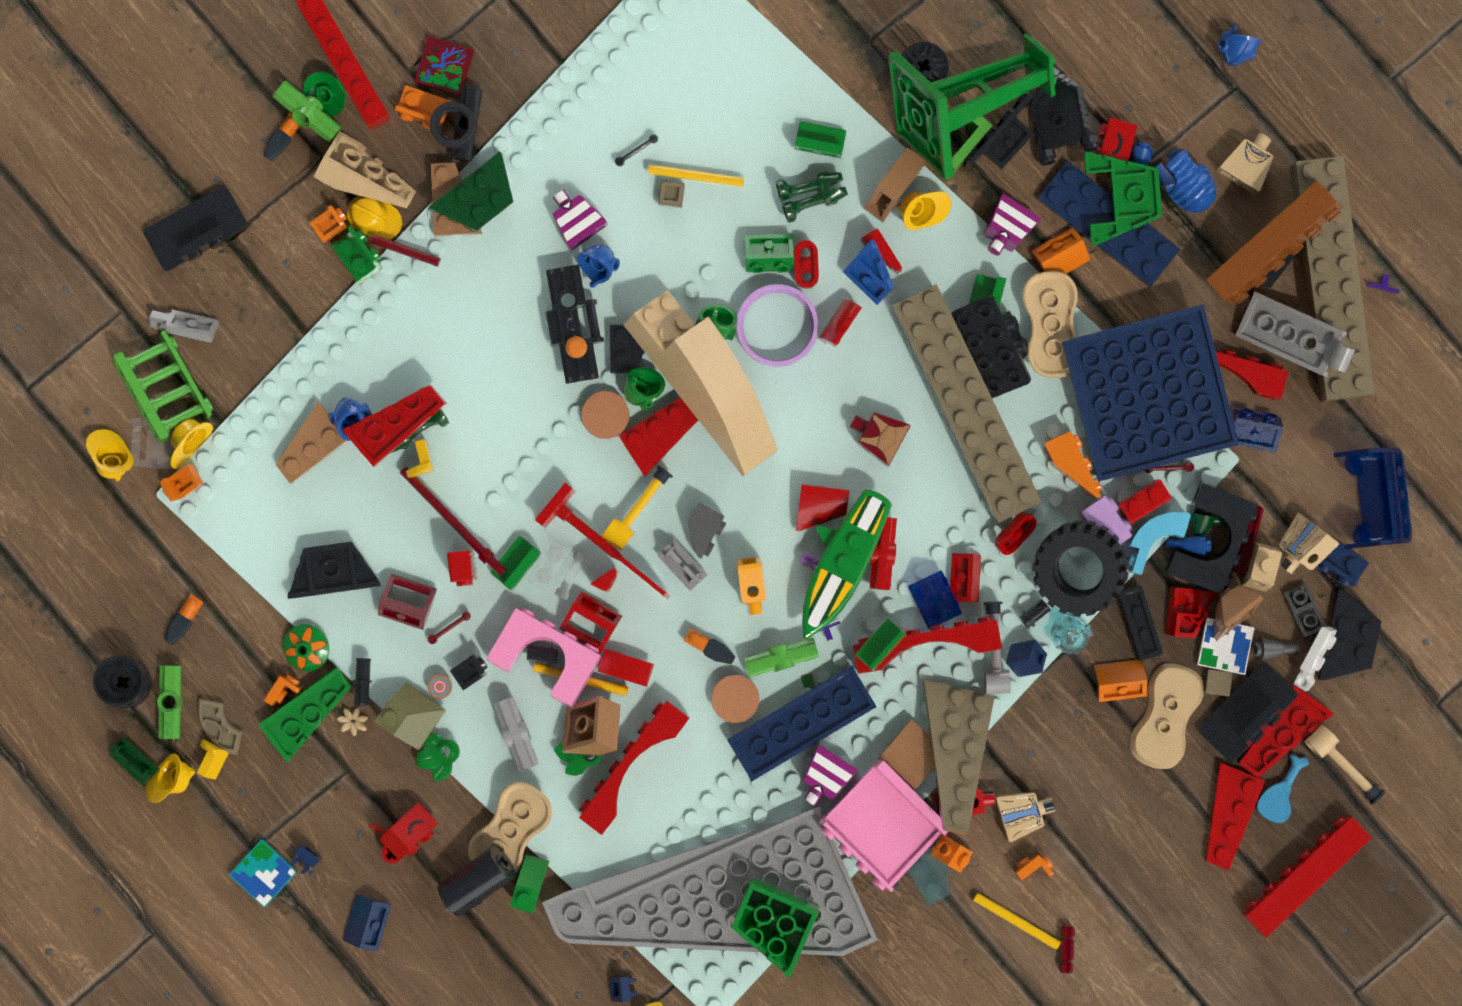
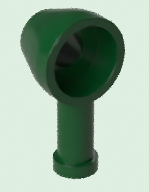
(1202, 521)

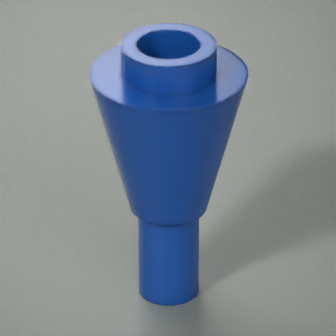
(1141, 153)
(1196, 545)

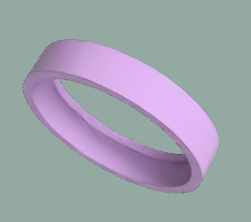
(777, 288)

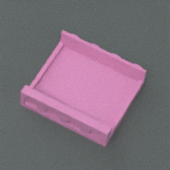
(882, 825)

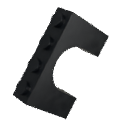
(1215, 571)

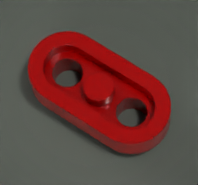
(806, 264)
(1015, 533)

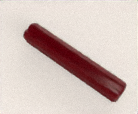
(1247, 549)

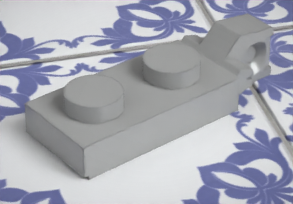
(184, 324)

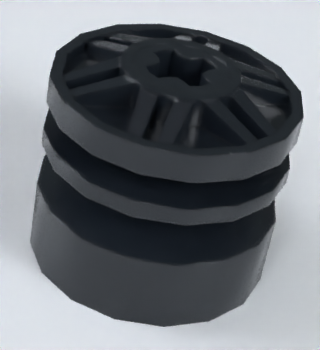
(931, 55)
(108, 682)

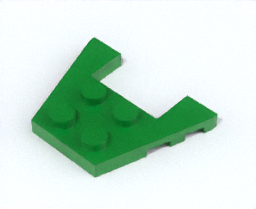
(1134, 195)

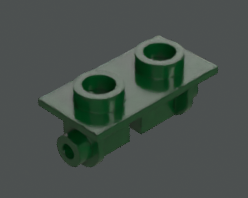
(133, 761)

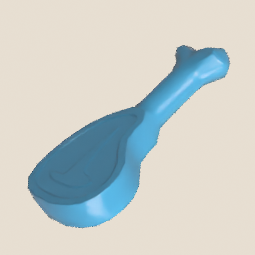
(1274, 800)

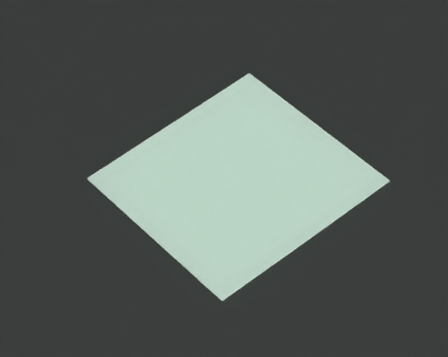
(724, 102)

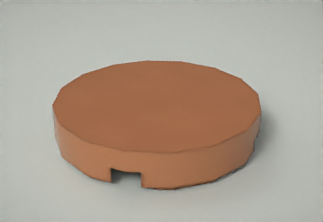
(605, 415)
(735, 698)

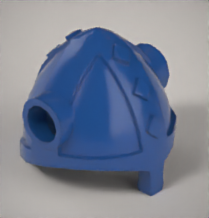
(1236, 47)
(598, 264)
(347, 414)

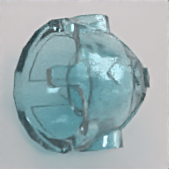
(1070, 634)

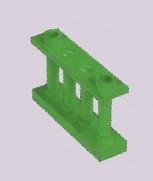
(149, 407)

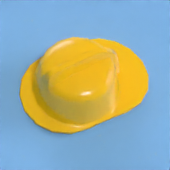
(924, 209)
(374, 217)
(187, 439)
(109, 454)
(170, 778)

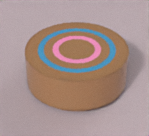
(440, 686)

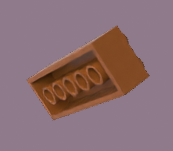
(1274, 243)

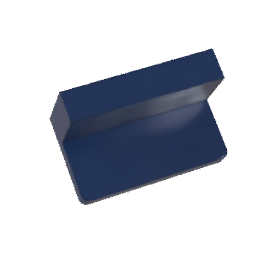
(366, 923)

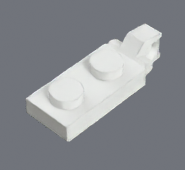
(1314, 658)

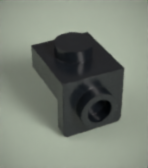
(469, 671)

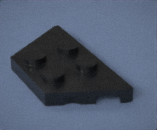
(331, 570)
(1355, 638)

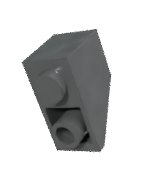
(703, 527)

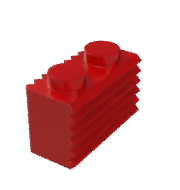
(1144, 501)
(462, 567)

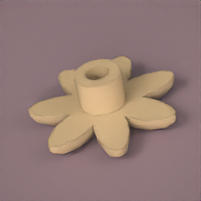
(352, 721)

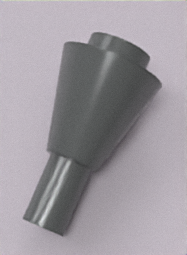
(1267, 649)

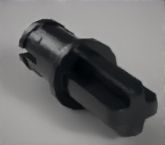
(362, 681)

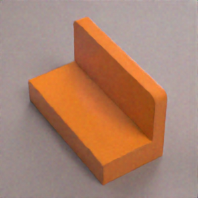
(1062, 253)
(1121, 680)

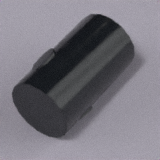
(476, 881)

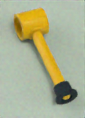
(618, 532)

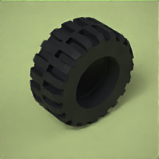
(1058, 590)

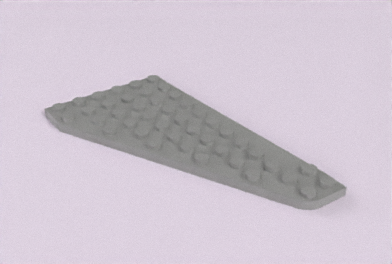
(696, 894)

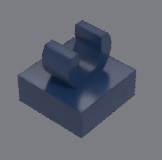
(306, 855)
(620, 988)

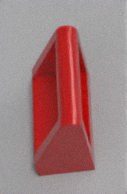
(595, 612)

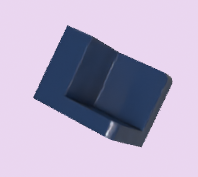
(1026, 658)

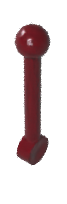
(1189, 467)
(432, 639)

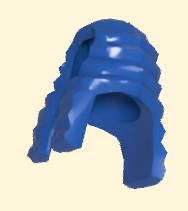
(1193, 184)

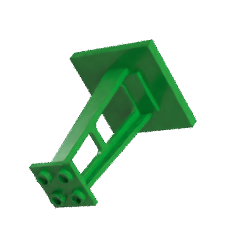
(922, 105)

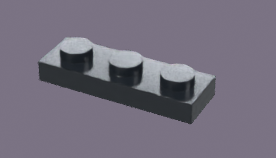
(1140, 623)

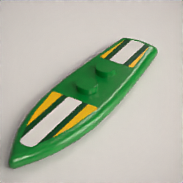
(844, 562)

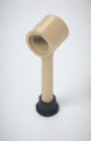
(1323, 743)

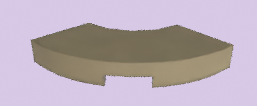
(217, 726)

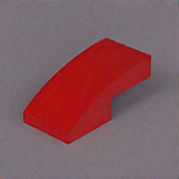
(625, 667)

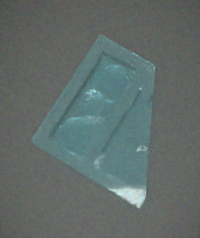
(930, 877)

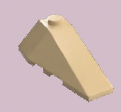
(356, 172)

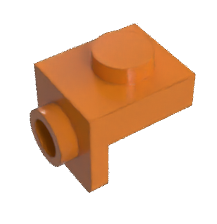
(329, 223)
(181, 483)
(951, 853)
(1028, 866)

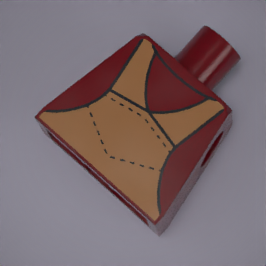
(880, 436)

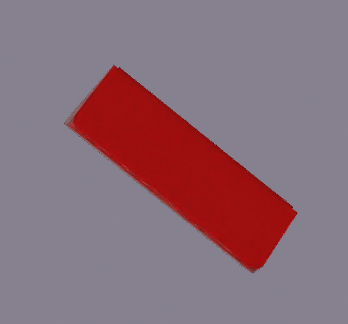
(965, 577)
(606, 581)

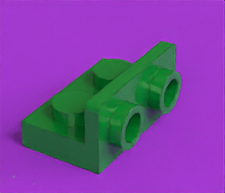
(769, 253)
(356, 256)

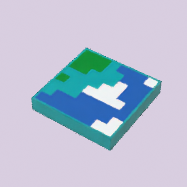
(263, 873)

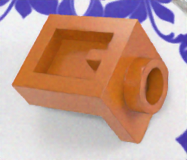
(278, 690)

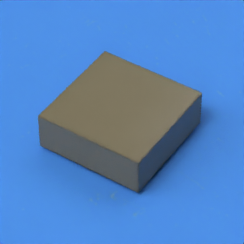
(671, 194)
(1218, 683)

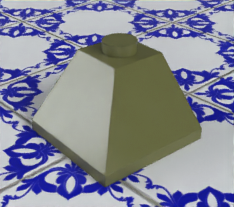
(410, 716)

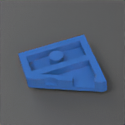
(870, 273)

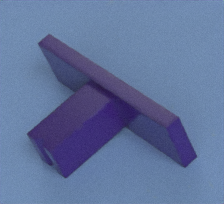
(1383, 286)
(827, 631)

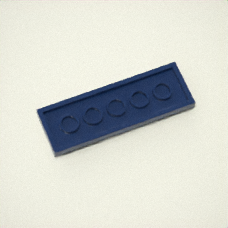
(1084, 202)
(801, 723)

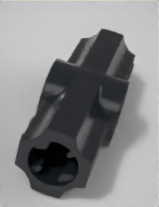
(471, 98)

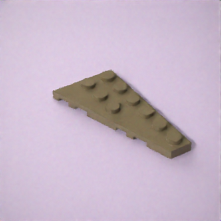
(958, 740)

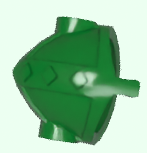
(722, 317)
(643, 387)

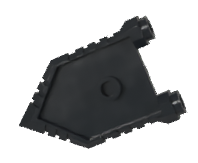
(1061, 120)

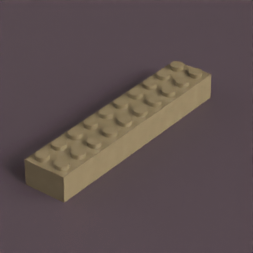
(1334, 280)
(966, 404)

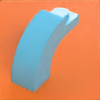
(1143, 538)

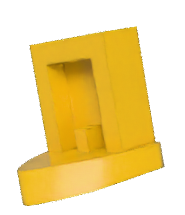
(425, 460)
(212, 761)

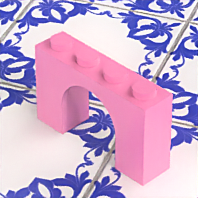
(523, 630)

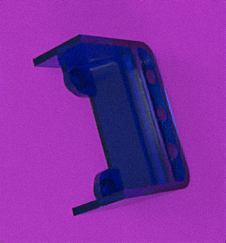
(1381, 496)

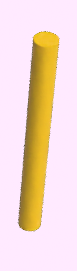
(696, 175)
(592, 682)
(1017, 921)

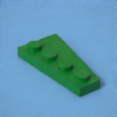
(299, 717)

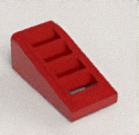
(887, 254)

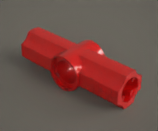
(884, 557)

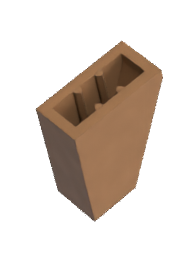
(894, 184)

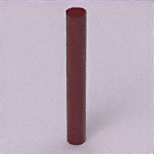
(405, 250)

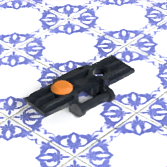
(564, 325)

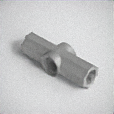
(515, 734)

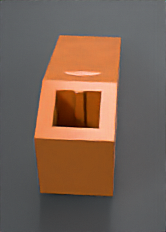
(1068, 460)

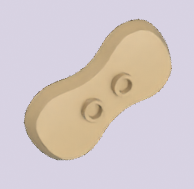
(1051, 307)
(1160, 734)
(519, 817)

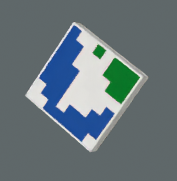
(1229, 652)

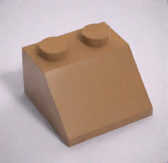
(591, 727)

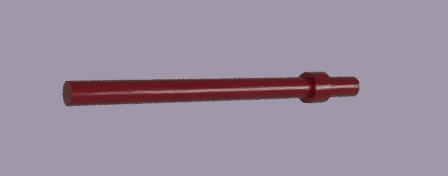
(485, 554)

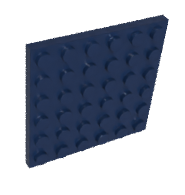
(1150, 392)

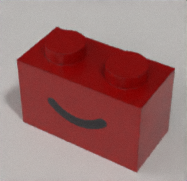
(1117, 139)
(409, 831)

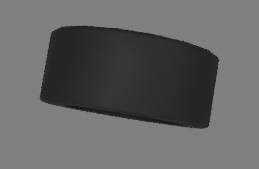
(449, 107)

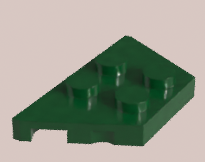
(478, 196)

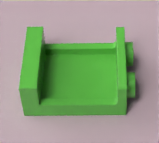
(979, 128)

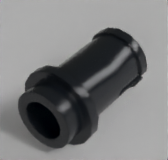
(1034, 614)
(542, 654)

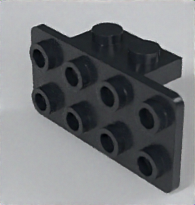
(1007, 140)
(195, 228)
(994, 345)
(1248, 713)

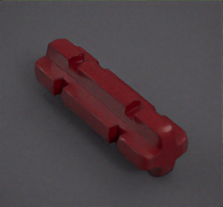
(1067, 949)

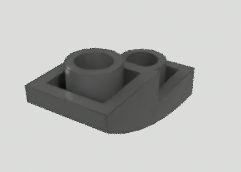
(1304, 611)

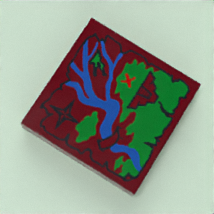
(444, 66)

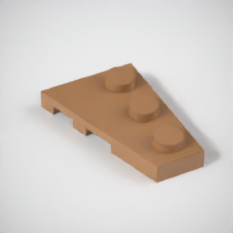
(444, 178)
(310, 445)

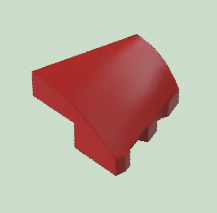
(840, 322)
(820, 505)
(1187, 610)

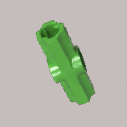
(307, 111)
(781, 657)
(170, 719)

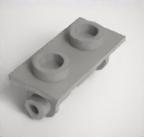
(682, 565)

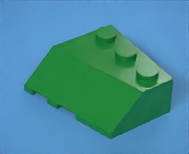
(775, 923)

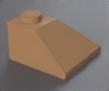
(1233, 609)

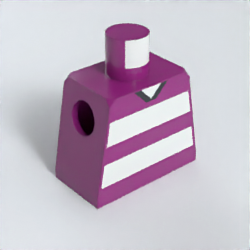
(577, 219)
(1008, 225)
(826, 775)

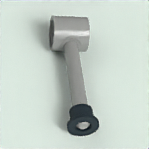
(996, 680)

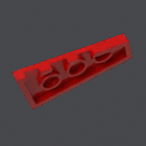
(387, 429)
(658, 434)
(1295, 724)
(1233, 806)

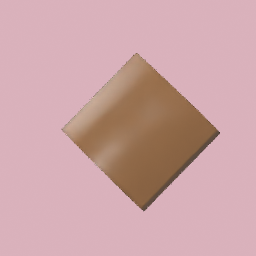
(910, 754)

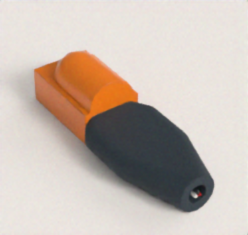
(281, 138)
(183, 620)
(710, 647)

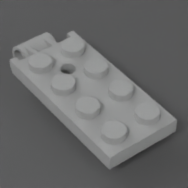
(1286, 334)

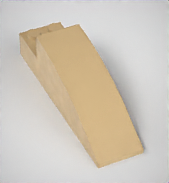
(706, 379)

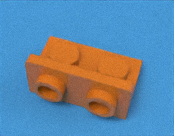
(419, 106)

